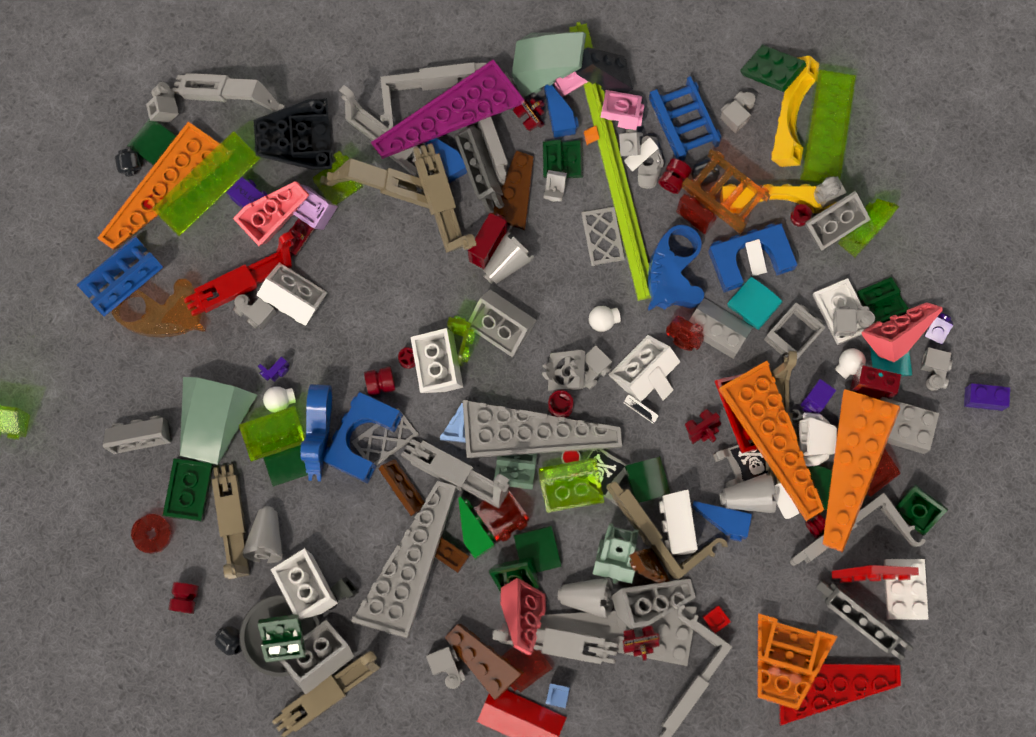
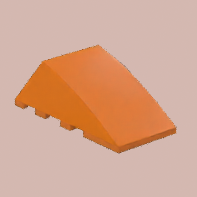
(788, 660)

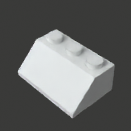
(291, 293)
(436, 361)
(639, 363)
(678, 523)
(304, 585)

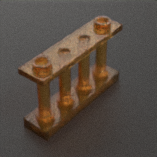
(708, 198)

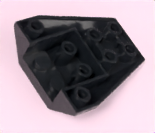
(296, 135)

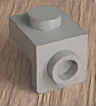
(630, 143)
(555, 186)

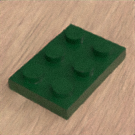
(773, 68)
(188, 490)

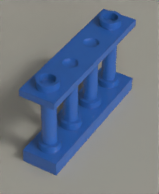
(673, 133)
(127, 283)

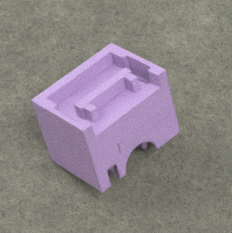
(315, 210)

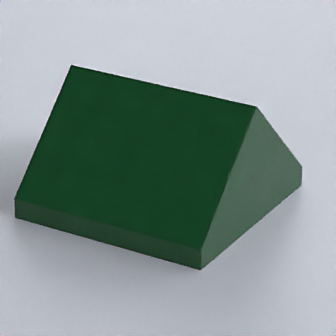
(920, 509)
(508, 571)

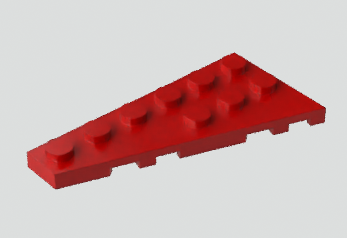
(841, 685)

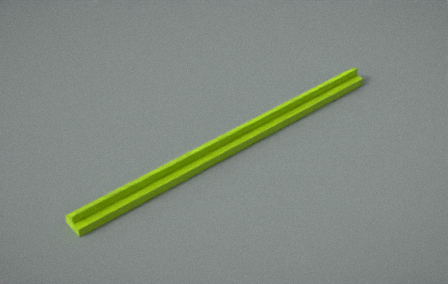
(617, 183)

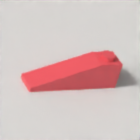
(270, 213)
(897, 336)
(522, 611)

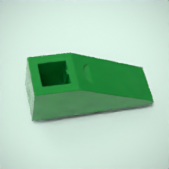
(474, 536)

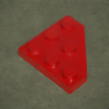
(875, 573)

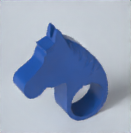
(665, 279)
(317, 428)

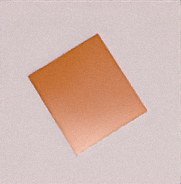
(591, 135)

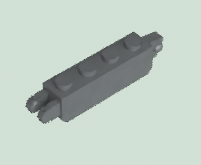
(479, 167)
(863, 619)

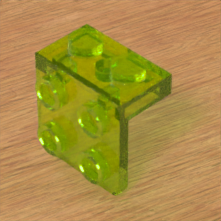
(341, 190)
(462, 328)

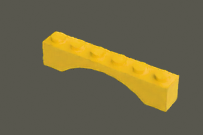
(787, 148)
(798, 194)

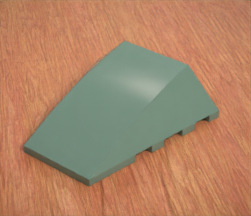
(544, 58)
(210, 417)

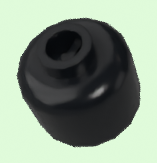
(128, 162)
(712, 176)
(228, 640)

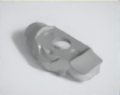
(649, 174)

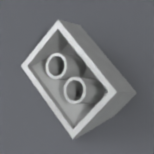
(837, 221)
(501, 322)
(720, 328)
(136, 435)
(324, 656)

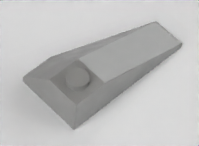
(648, 603)

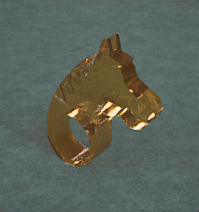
(166, 319)

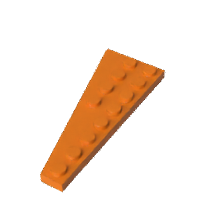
(175, 163)
(764, 418)
(861, 439)

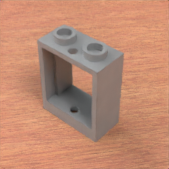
(802, 313)

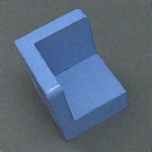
(557, 695)

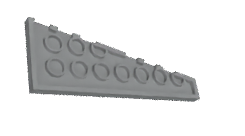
(509, 431)
(399, 588)
(673, 633)

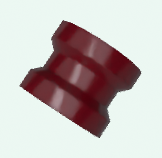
(798, 219)
(406, 354)
(816, 525)

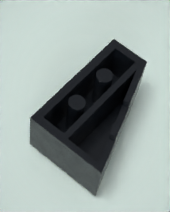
(605, 69)

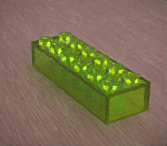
(827, 126)
(205, 183)

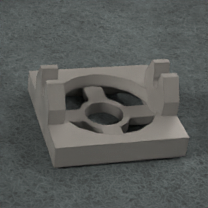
(576, 370)

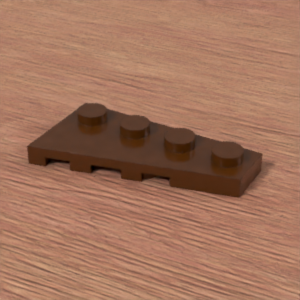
(516, 191)
(648, 565)
(490, 668)

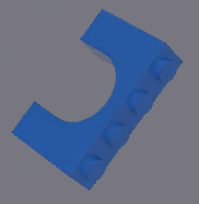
(772, 241)
(362, 411)

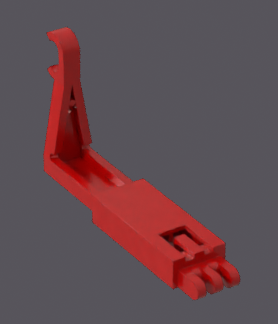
(239, 280)

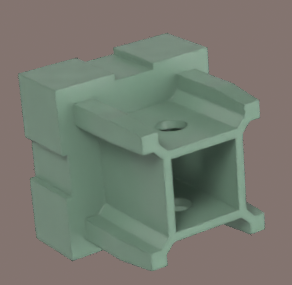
(614, 553)

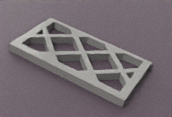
(614, 225)
(384, 454)

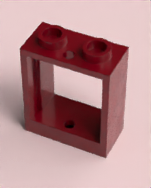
(487, 240)
(869, 383)

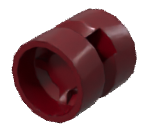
(676, 173)
(377, 381)
(560, 404)
(183, 597)

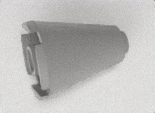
(506, 259)
(751, 495)
(264, 537)
(589, 596)

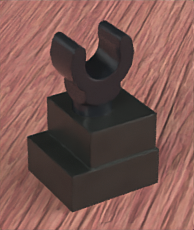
(343, 589)

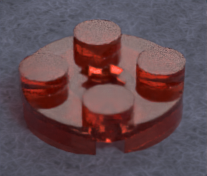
(685, 334)
(157, 543)

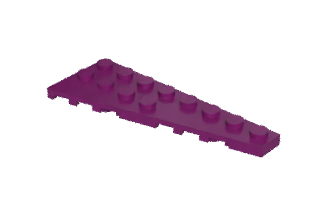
(467, 102)

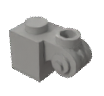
(163, 104)
(735, 114)
(829, 191)
(258, 314)
(846, 320)
(937, 363)
(597, 365)
(444, 661)

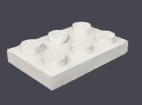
(832, 298)
(907, 597)

